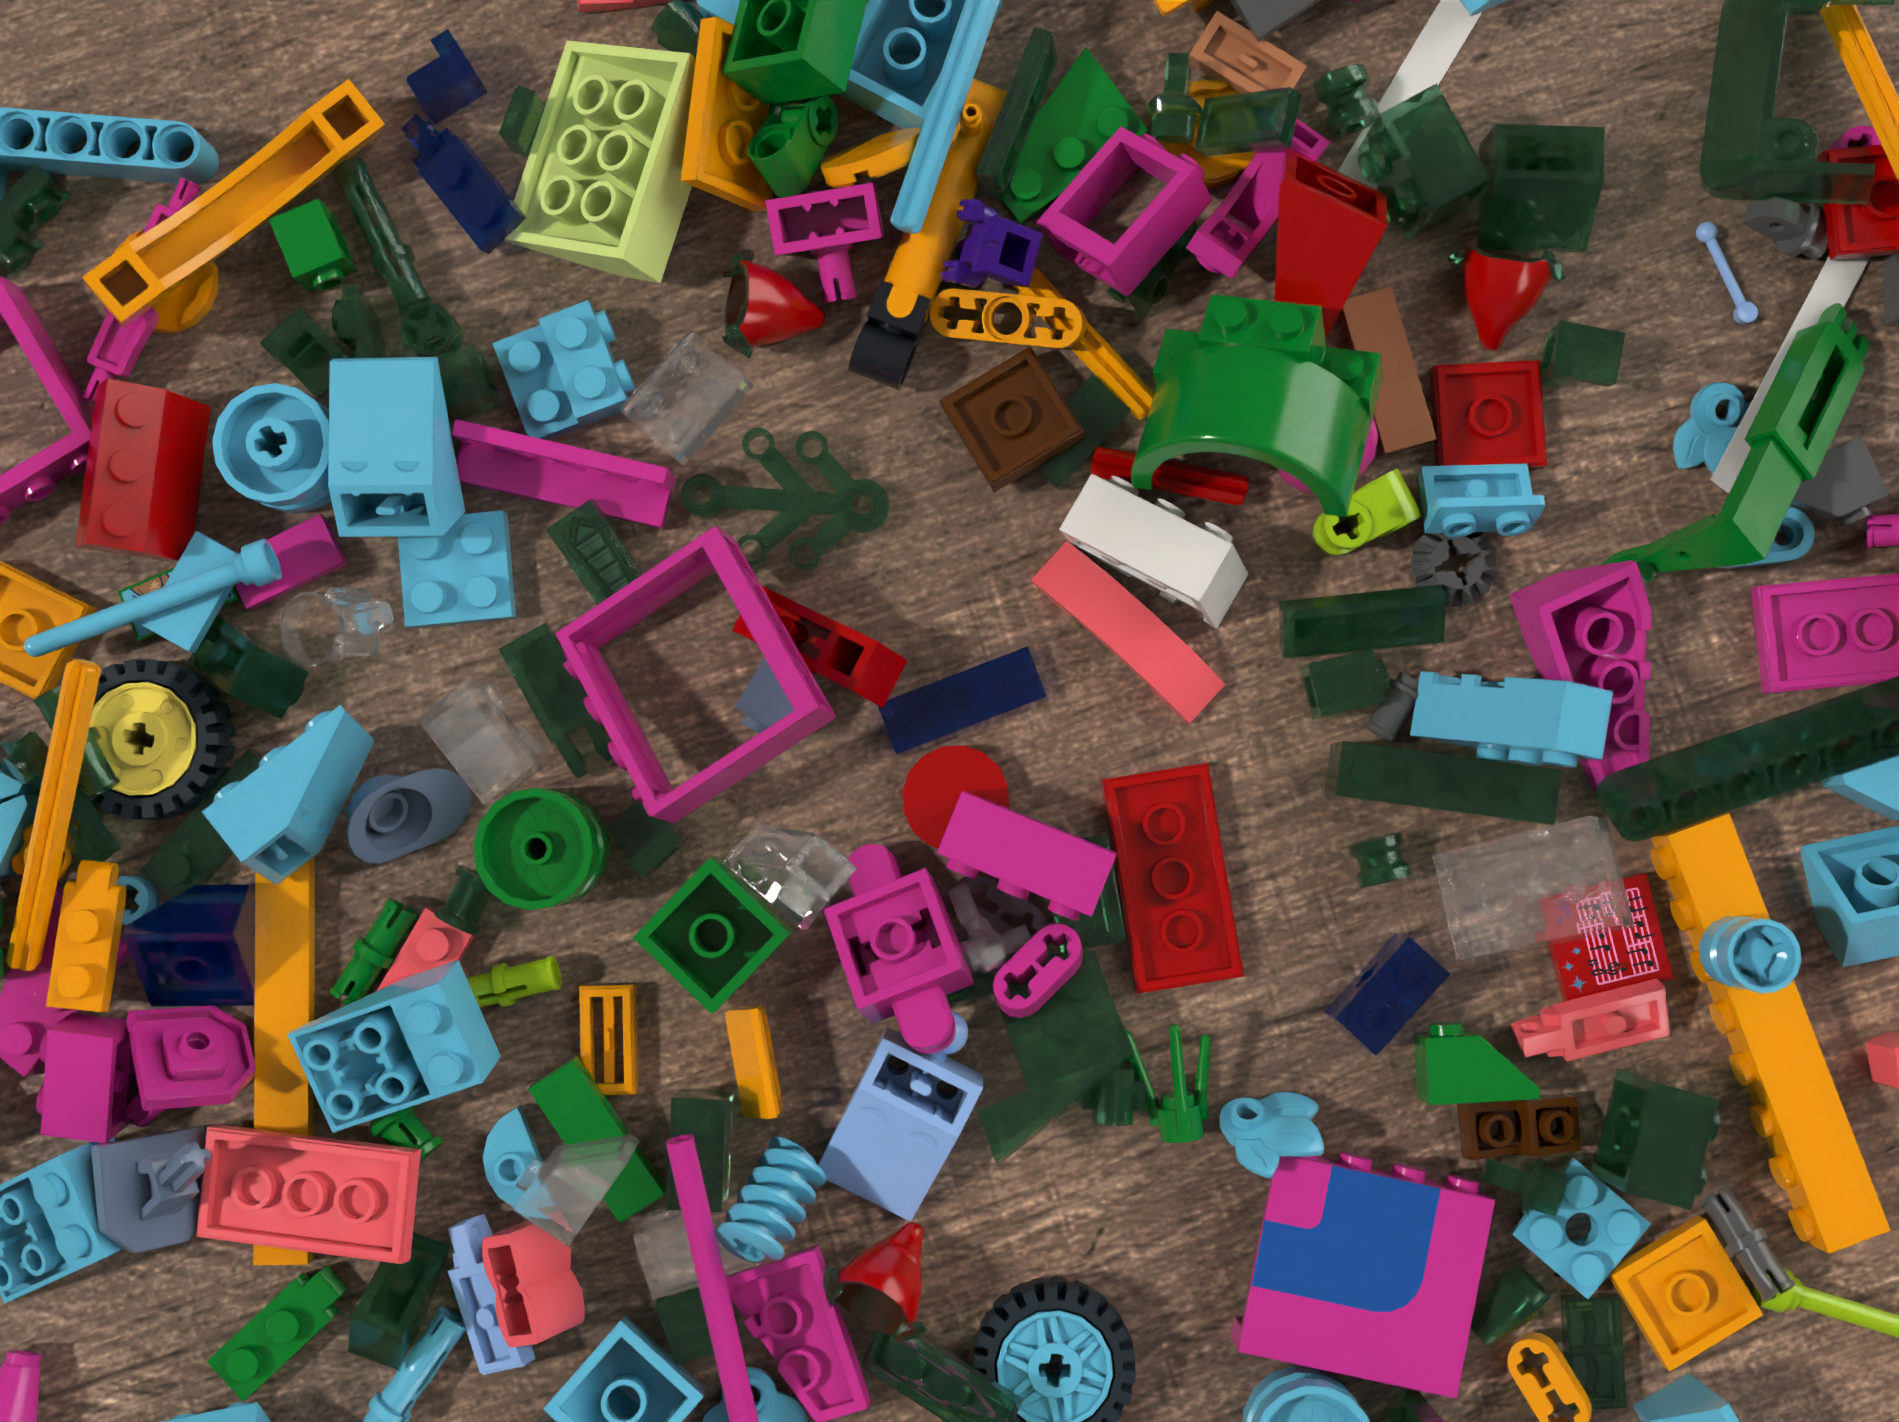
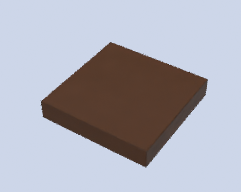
(1012, 419)

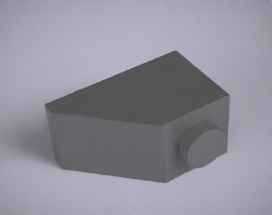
(1842, 486)

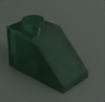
(249, 668)
(397, 1304)

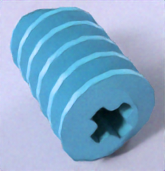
(769, 1201)

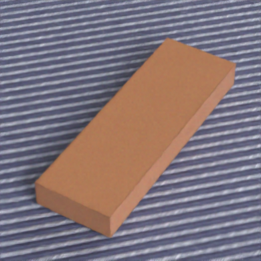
(1401, 411)

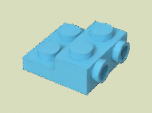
(565, 371)

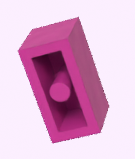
(85, 1078)

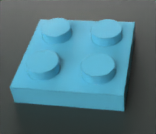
(459, 574)

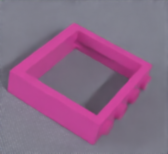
(40, 473)
(608, 707)

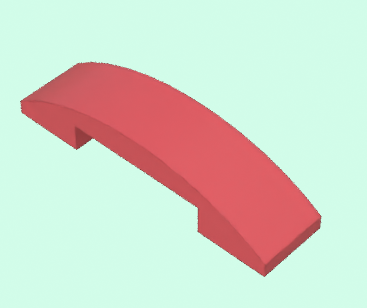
(1129, 631)

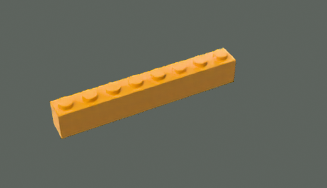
(1772, 1048)

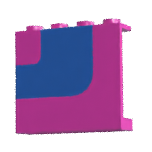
(1367, 1271)

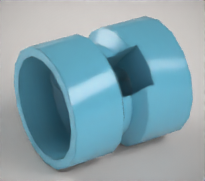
(1750, 953)

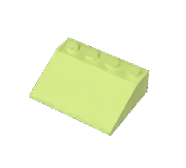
(609, 160)

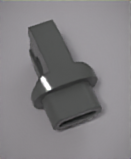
(1792, 226)

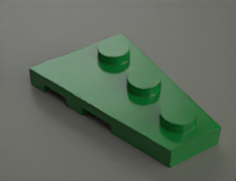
(1066, 136)

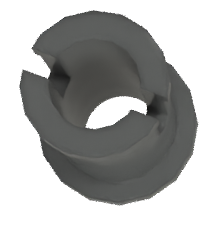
(1395, 711)

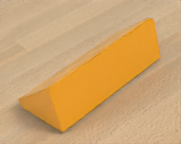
(754, 1062)

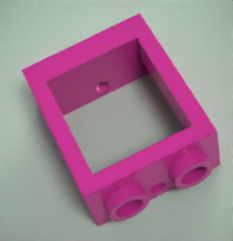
(1150, 235)

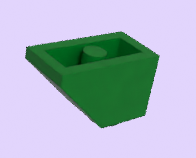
(1465, 1068)

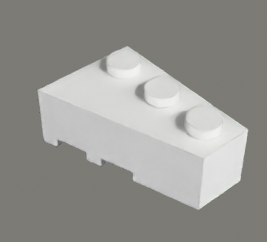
(1156, 546)

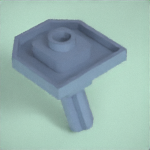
(150, 1188)

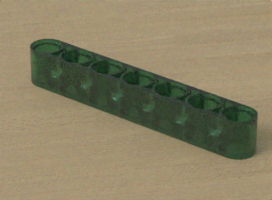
(1753, 763)

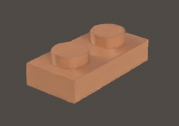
(1237, 58)

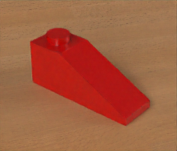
(836, 650)

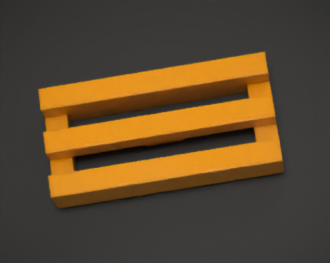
(630, 1050)

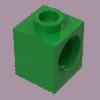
(314, 246)

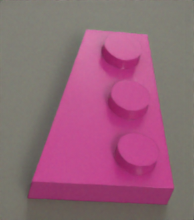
(805, 1336)

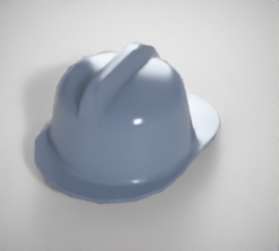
(405, 813)

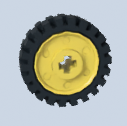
(187, 731)

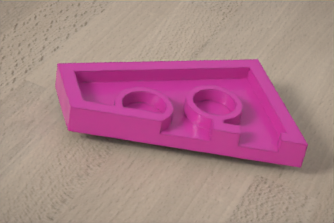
(24, 999)

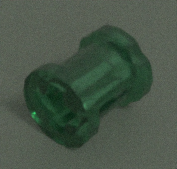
(465, 902)

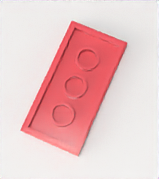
(309, 1193)

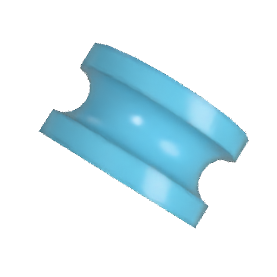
(146, 898)

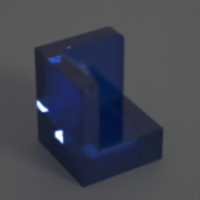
(446, 81)

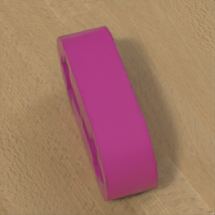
(1046, 979)

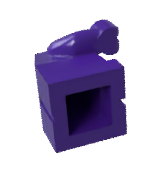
(992, 249)

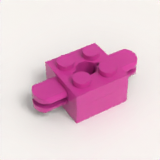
(899, 949)

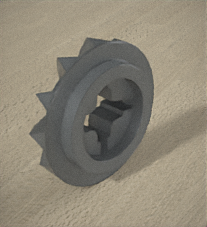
(1477, 576)

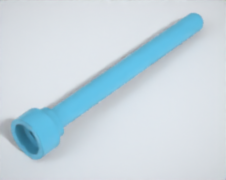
(254, 565)

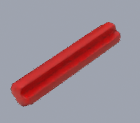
(1175, 477)

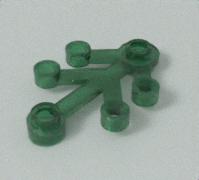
(795, 501)

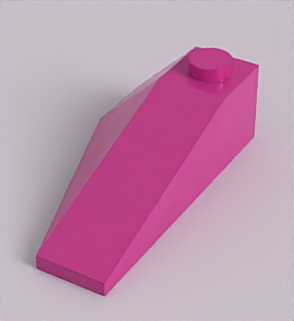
(1593, 633)

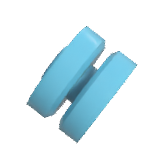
(275, 448)
(1302, 1396)

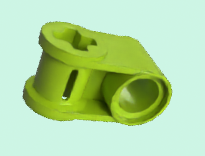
(1373, 513)

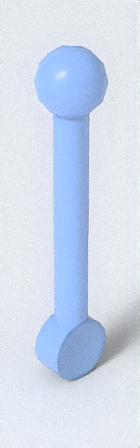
(1745, 311)

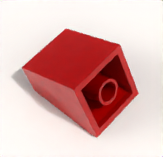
(1324, 234)

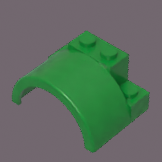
(1264, 391)

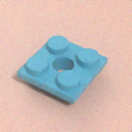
(1610, 1236)

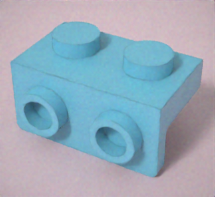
(1478, 499)

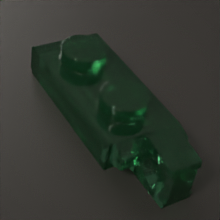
(27, 763)

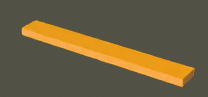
(282, 1004)

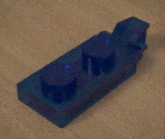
(463, 184)

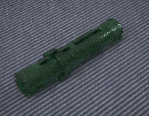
(356, 184)

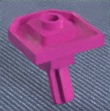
(186, 1059)

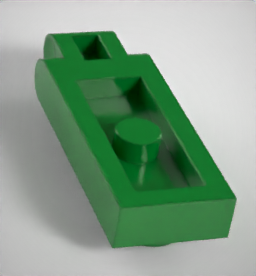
(278, 1332)

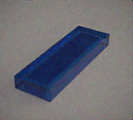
(962, 700)

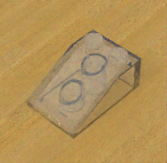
(1533, 889)

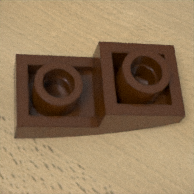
(1519, 1127)

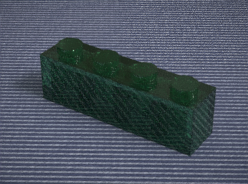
(1443, 783)

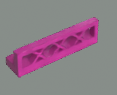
(563, 474)

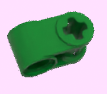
(793, 143)

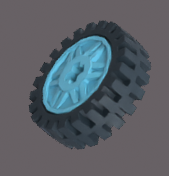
(1066, 1321)

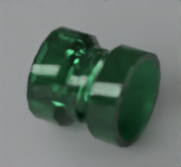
(1347, 100)

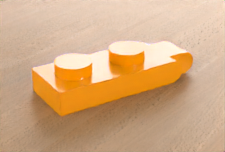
(87, 939)

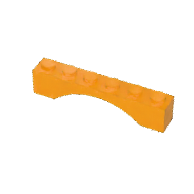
(236, 206)

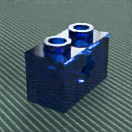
(1387, 993)

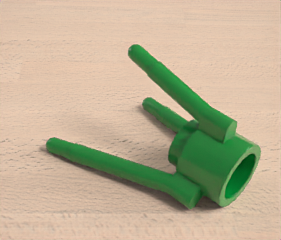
(1179, 1114)

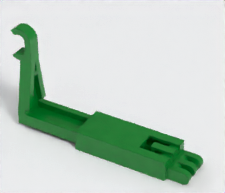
(1786, 449)

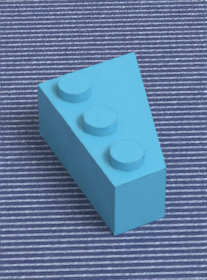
(1514, 718)

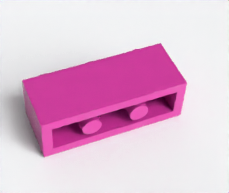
(1026, 856)

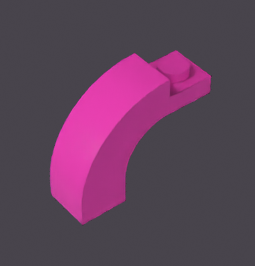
(1250, 207)

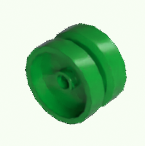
(509, 853)

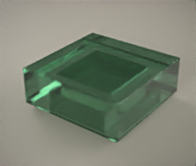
(522, 121)

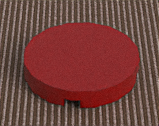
(937, 783)

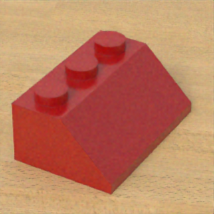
(142, 471)

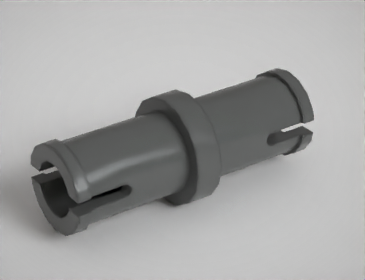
(1747, 1243)

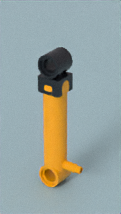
(906, 295)

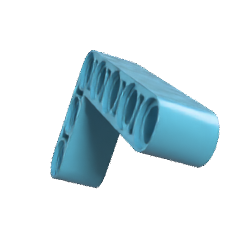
(105, 147)

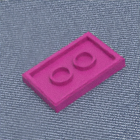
(1827, 632)

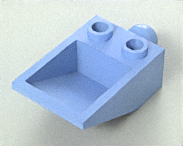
(901, 1124)

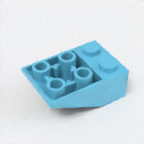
(391, 449)
(293, 799)
(396, 1047)
(50, 1223)

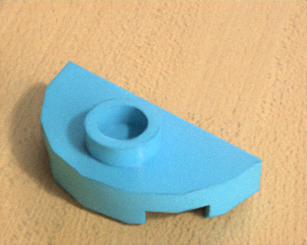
(508, 1154)

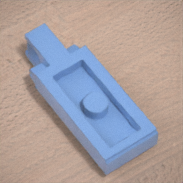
(477, 1300)

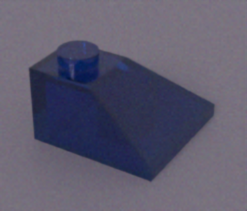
(197, 948)

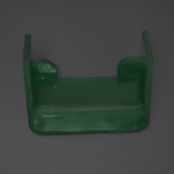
(1743, 145)

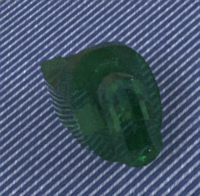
(1174, 110)
(1540, 1188)

